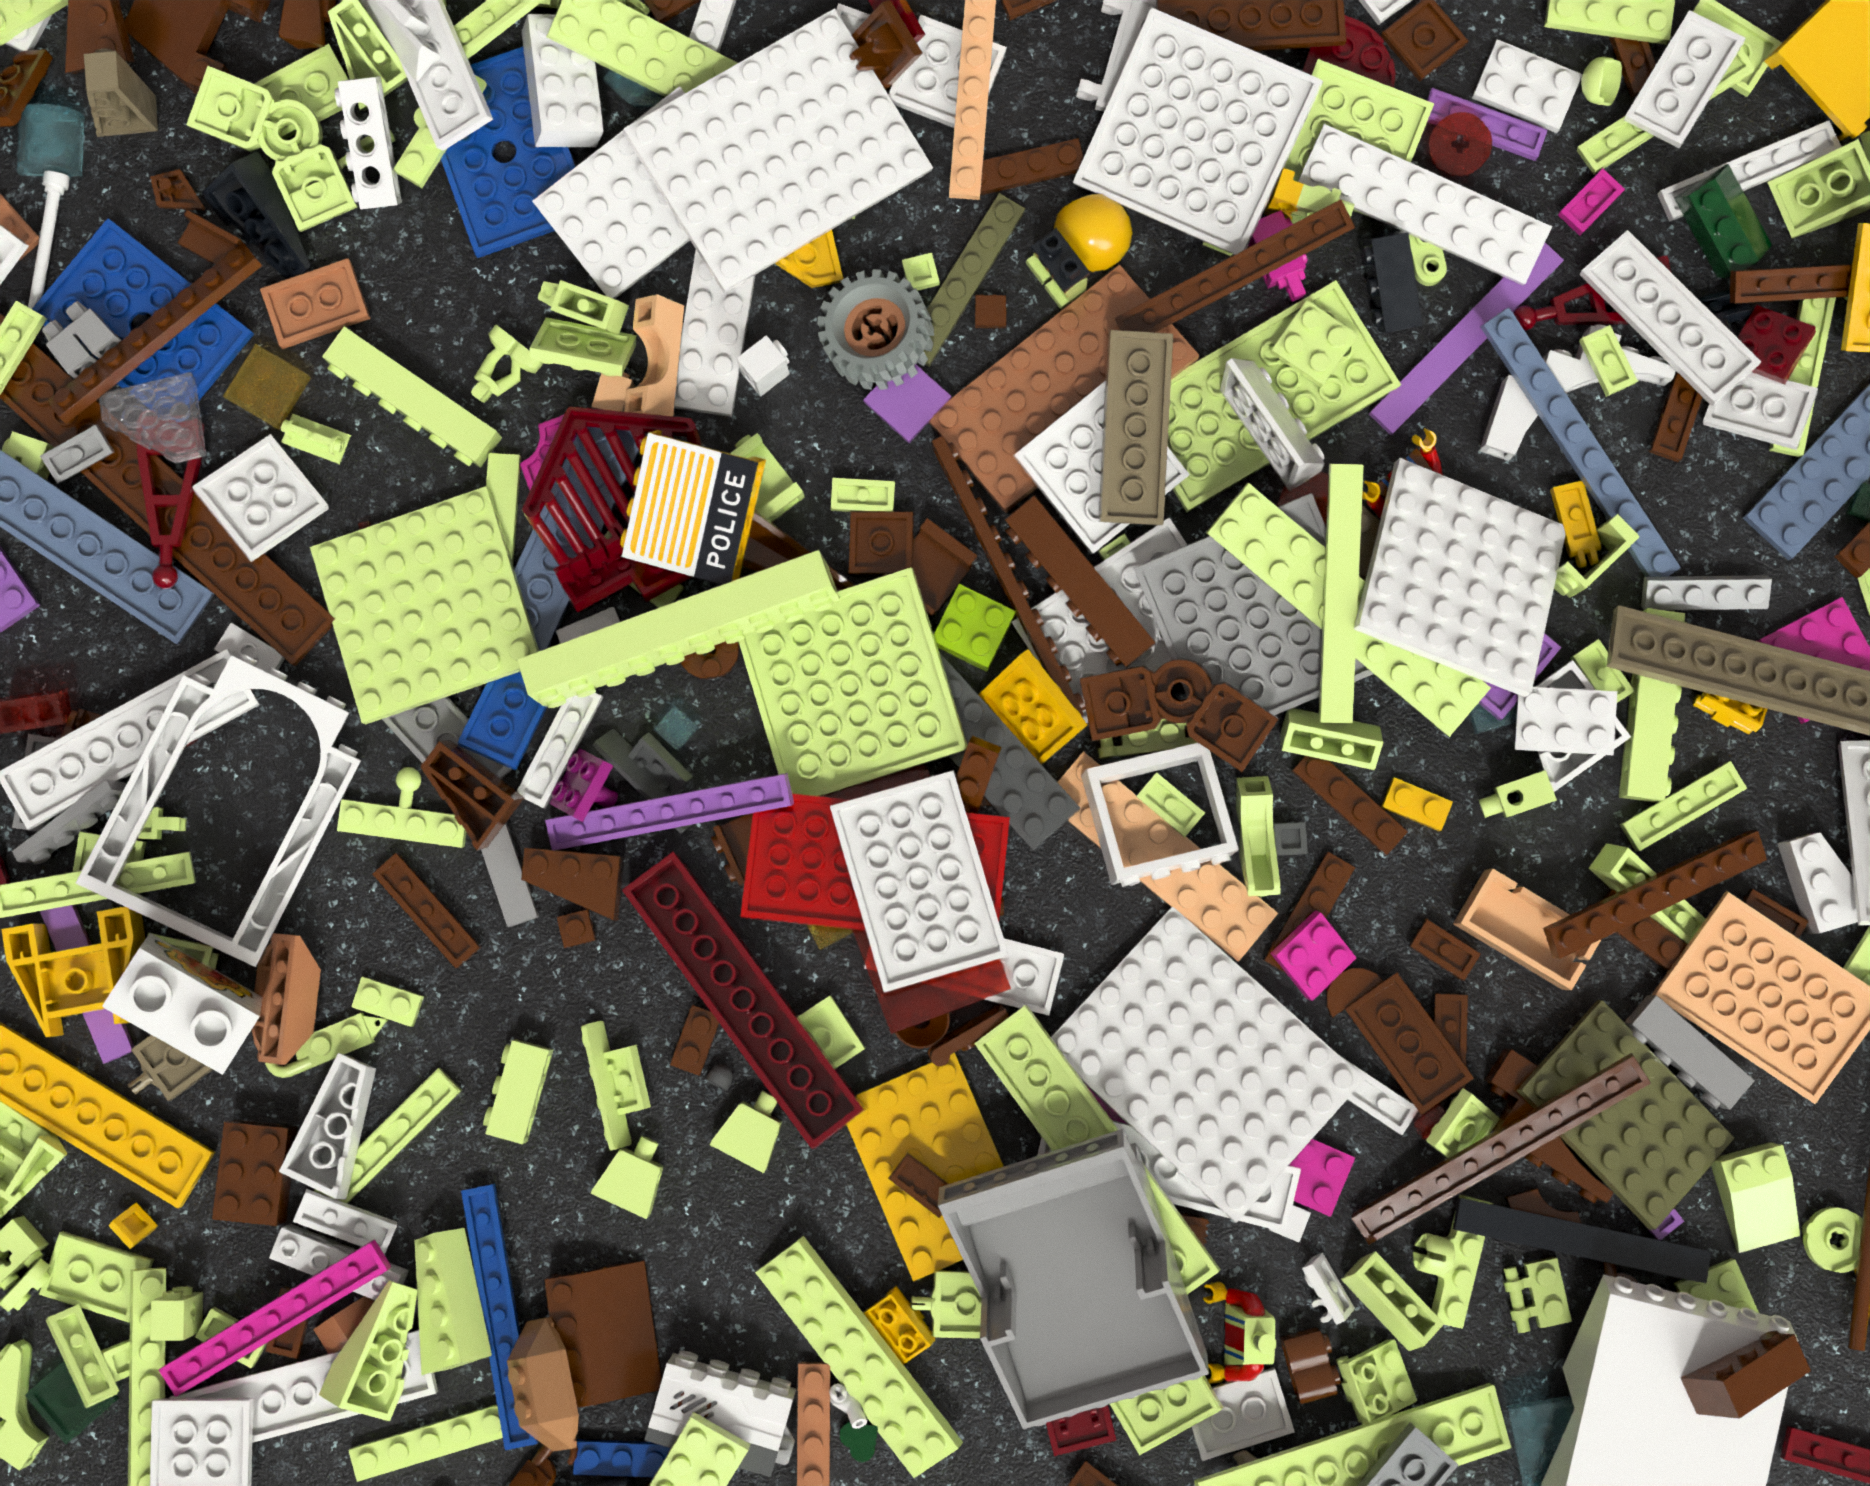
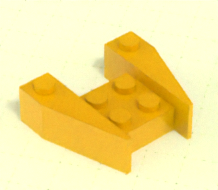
(74, 978)

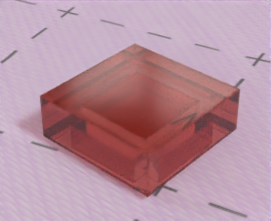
(1425, 1124)

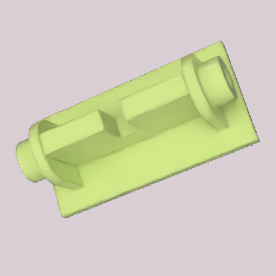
(315, 438)

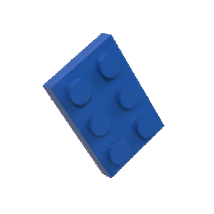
(503, 722)

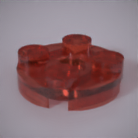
(1473, 132)

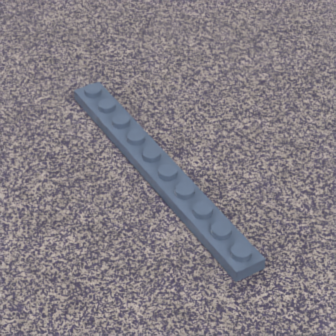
(1577, 441)

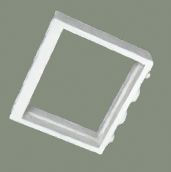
(1190, 861)

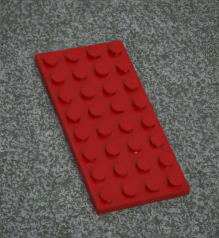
(802, 874)

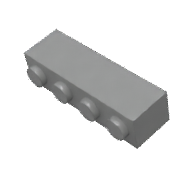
(1689, 1053)

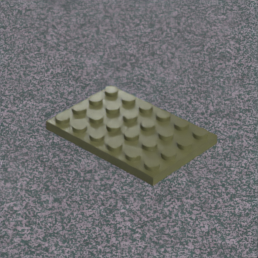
(1645, 1145)

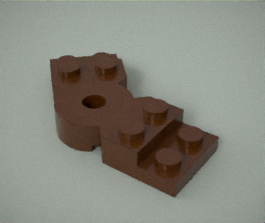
(1214, 713)

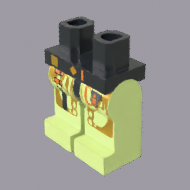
(1058, 261)

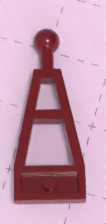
(1528, 316)
(165, 575)

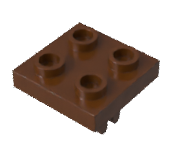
(885, 45)

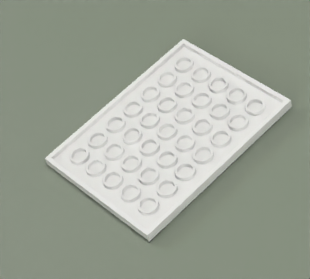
(777, 150)
(1205, 1064)

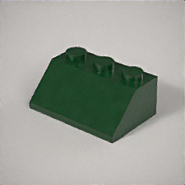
(1723, 222)

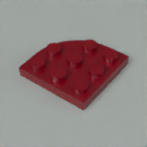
(1361, 54)

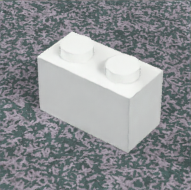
(764, 365)

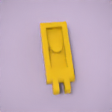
(1578, 522)

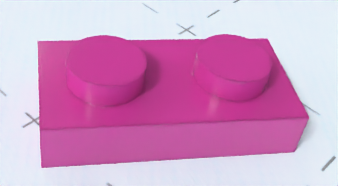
(1591, 202)

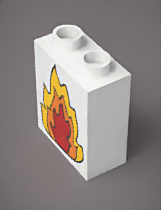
(185, 1003)

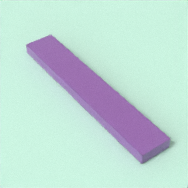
(69, 933)

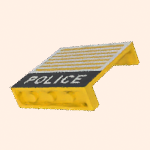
(692, 508)

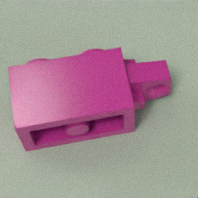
(1290, 273)

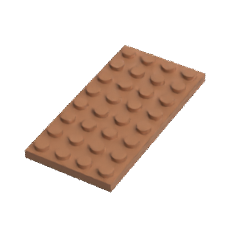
(1039, 385)

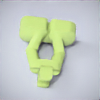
(504, 345)

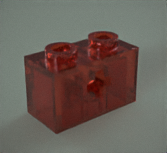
(34, 710)

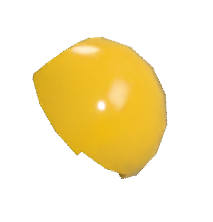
(1096, 230)

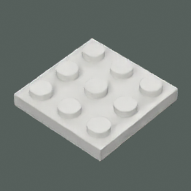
(932, 80)
(260, 497)
(201, 1442)

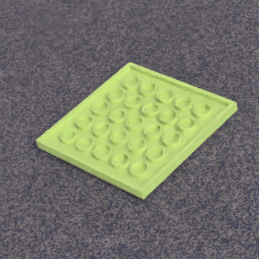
(425, 605)
(854, 688)

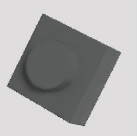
(1290, 838)

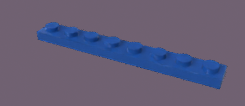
(496, 1301)

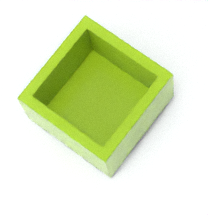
(973, 627)

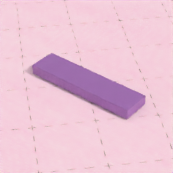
(1506, 131)

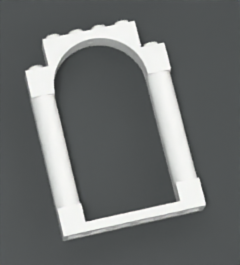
(153, 770)

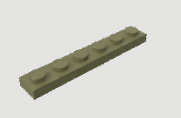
(971, 269)

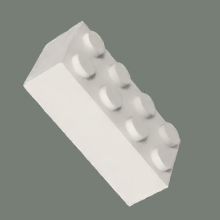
(560, 89)

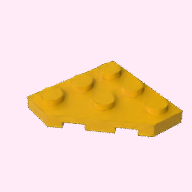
(815, 263)

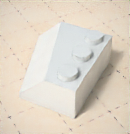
(1563, 766)

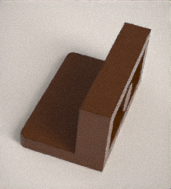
(207, 239)

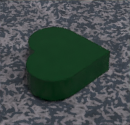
(859, 1440)

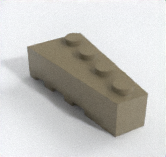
(118, 96)

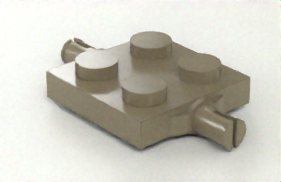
(166, 1068)

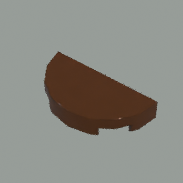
(1349, 988)

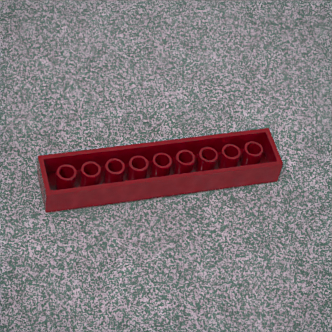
(744, 1000)

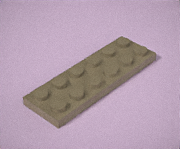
(1135, 427)

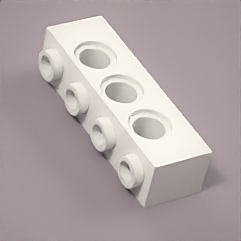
(370, 93)
(314, 1253)

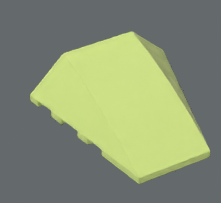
(25, 1155)

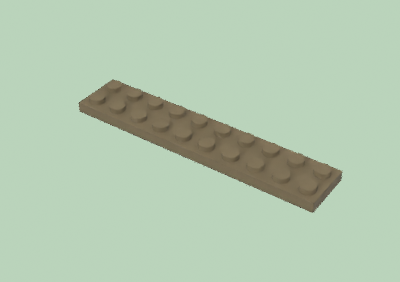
(1740, 669)

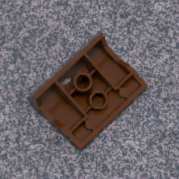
(606, 1331)

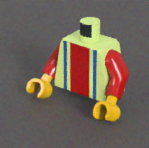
(1248, 1335)

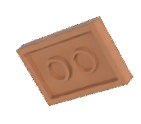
(315, 303)

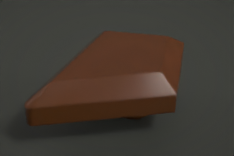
(175, 192)

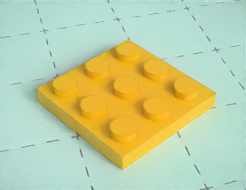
(1033, 707)

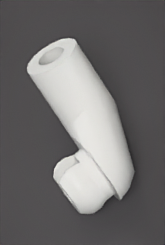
(842, 1400)

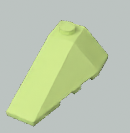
(371, 1362)

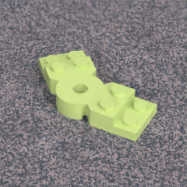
(253, 120)

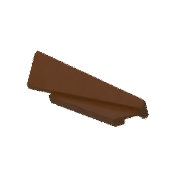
(304, 22)

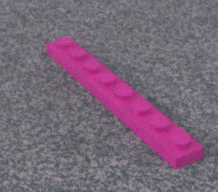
(275, 1318)

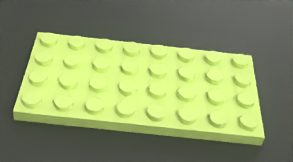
(1210, 435)

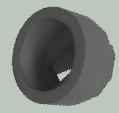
(720, 1076)

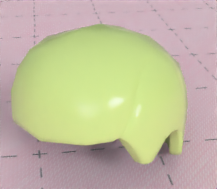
(1602, 80)

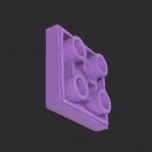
(909, 405)

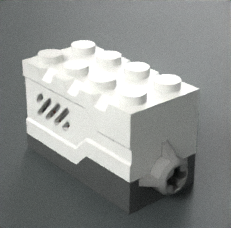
(731, 1400)

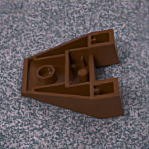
(183, 30)

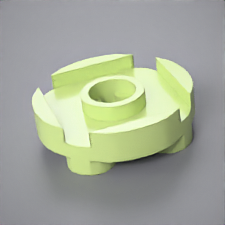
(1818, 1233)

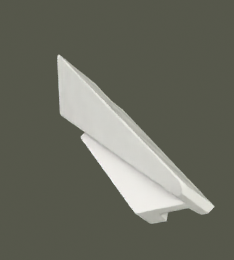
(403, 32)

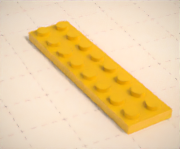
(99, 1120)

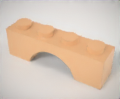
(660, 328)

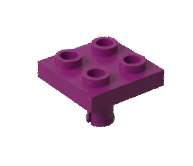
(583, 786)

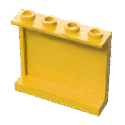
(1832, 62)

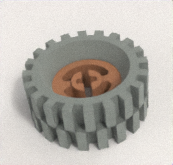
(884, 305)

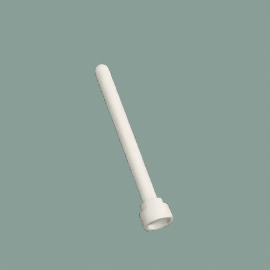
(54, 184)

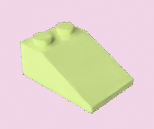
(1824, 190)
(1757, 1195)

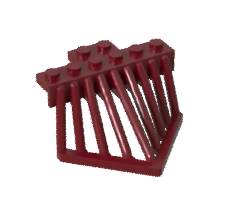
(601, 569)

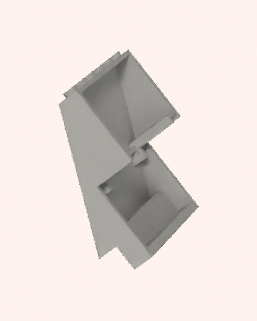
(1074, 1279)

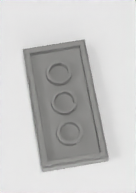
(435, 722)

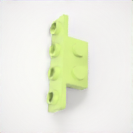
(617, 1083)

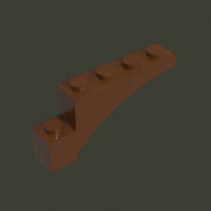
(1506, 1077)

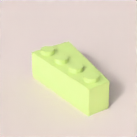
(448, 1303)

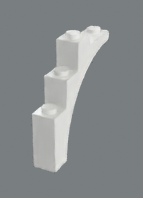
(1515, 414)

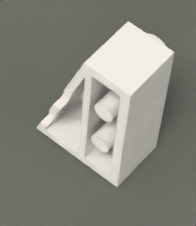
(1819, 883)

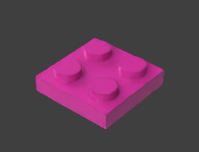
(1313, 955)

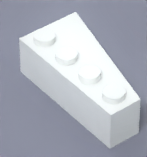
(332, 1130)

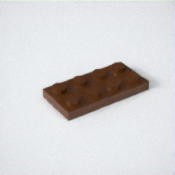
(1409, 1043)

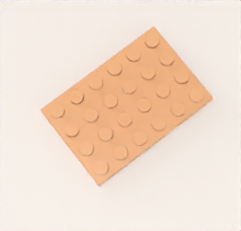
(1769, 997)

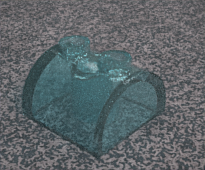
(50, 140)

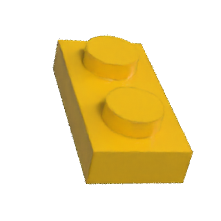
(1416, 804)

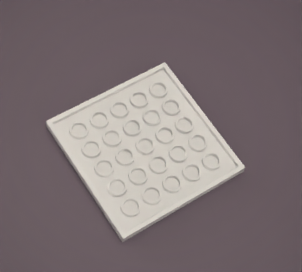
(1197, 132)
(1461, 578)

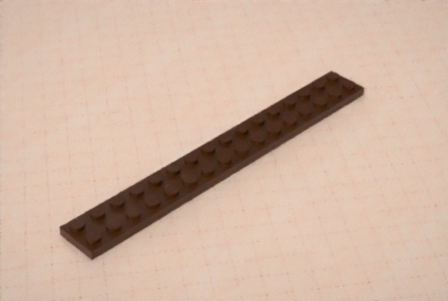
(254, 590)

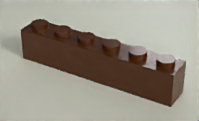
(1080, 582)

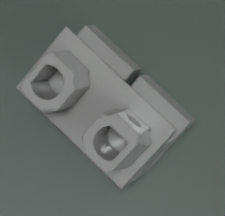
(67, 343)

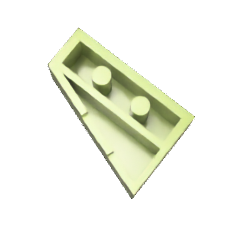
(365, 47)

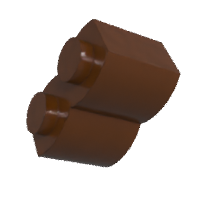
(1309, 1365)

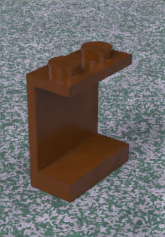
(939, 565)
(734, 842)

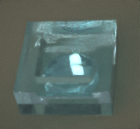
(676, 728)

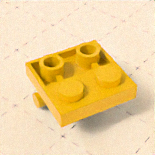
(1731, 712)
(900, 1325)

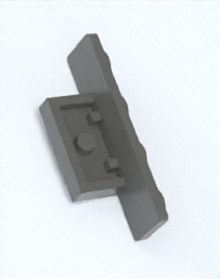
(645, 766)

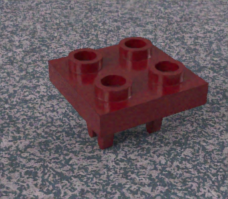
(1776, 342)
(1081, 1431)

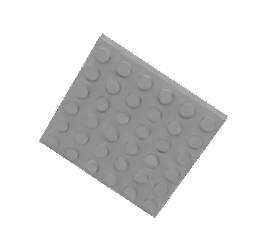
(1235, 622)

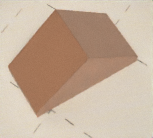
(339, 1328)

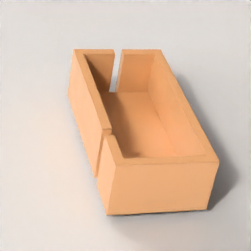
(1515, 927)

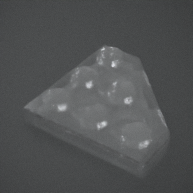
(158, 416)

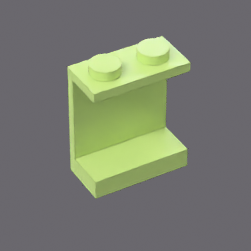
(777, 489)
(1616, 537)

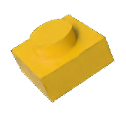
(133, 1225)

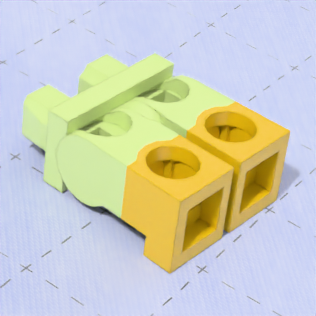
(1301, 200)

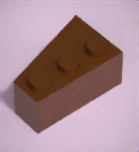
(472, 791)

